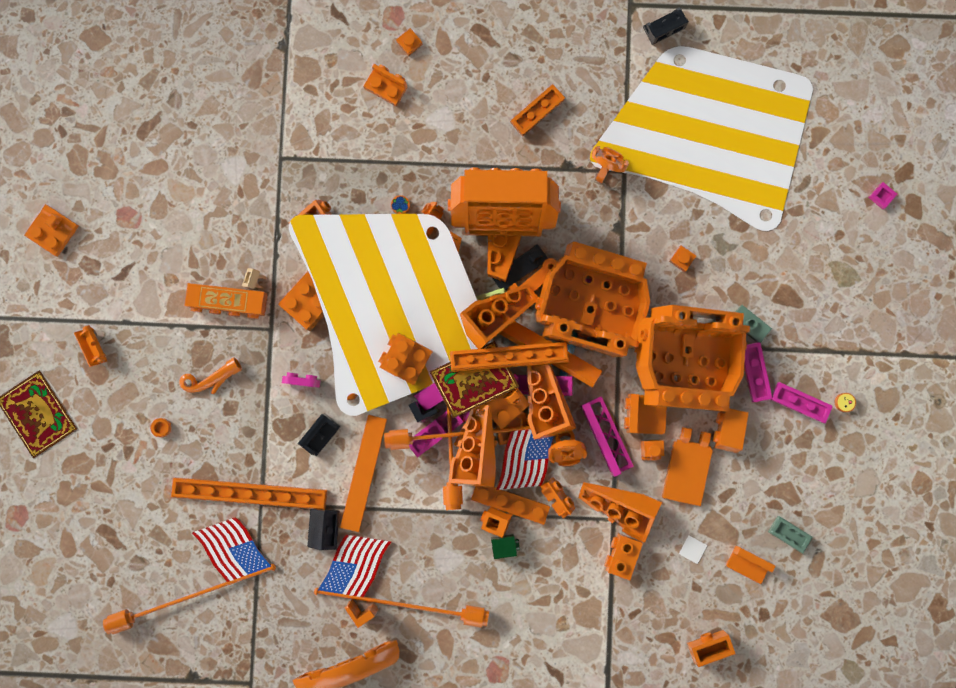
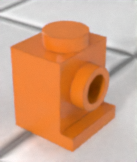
(652, 449)
(495, 527)

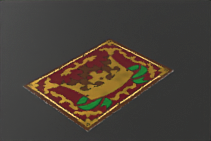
(472, 388)
(36, 414)

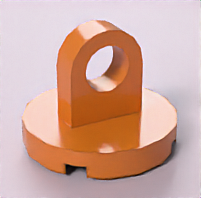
(609, 160)
(567, 451)

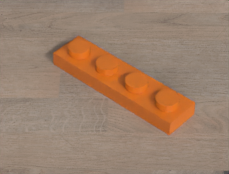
(511, 503)

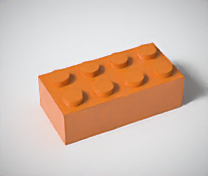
(303, 303)

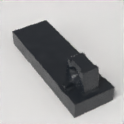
(523, 266)

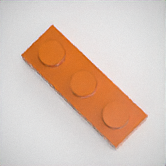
(537, 110)

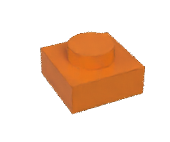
(409, 42)
(682, 258)

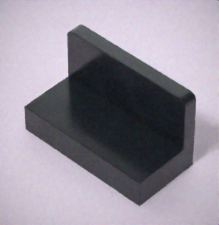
(418, 413)
(323, 529)

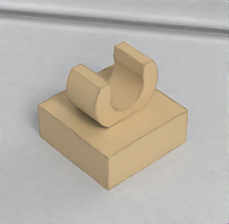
(251, 279)

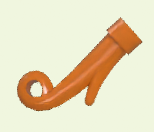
(217, 378)

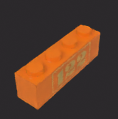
(226, 300)

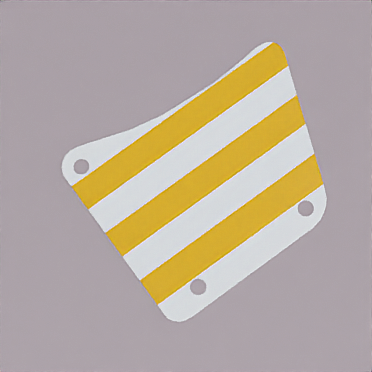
(715, 131)
(383, 280)

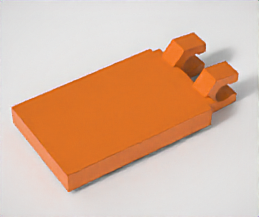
(688, 468)

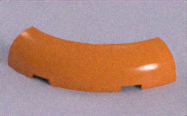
(351, 669)

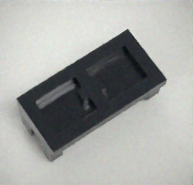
(666, 26)
(319, 434)

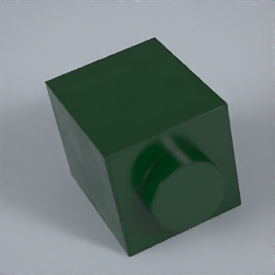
(505, 546)

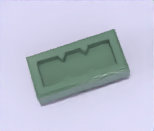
(758, 328)
(790, 534)

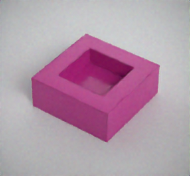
(882, 195)

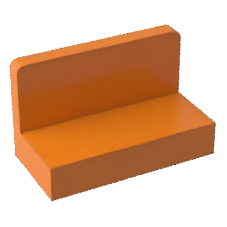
(749, 565)
(359, 617)

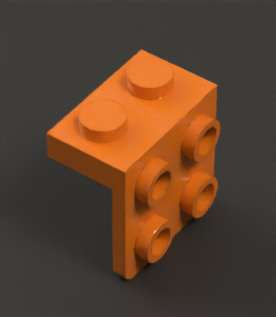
(644, 418)

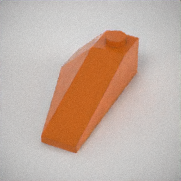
(490, 316)
(547, 405)
(476, 453)
(628, 509)

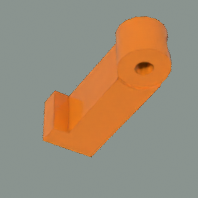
(537, 279)

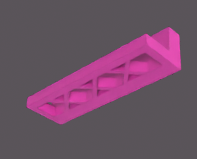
(602, 441)

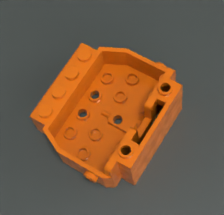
(504, 202)
(615, 309)
(712, 358)

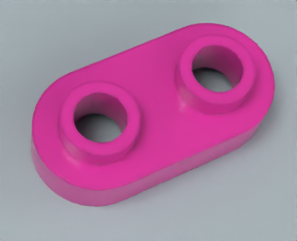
(293, 379)

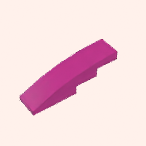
(438, 426)

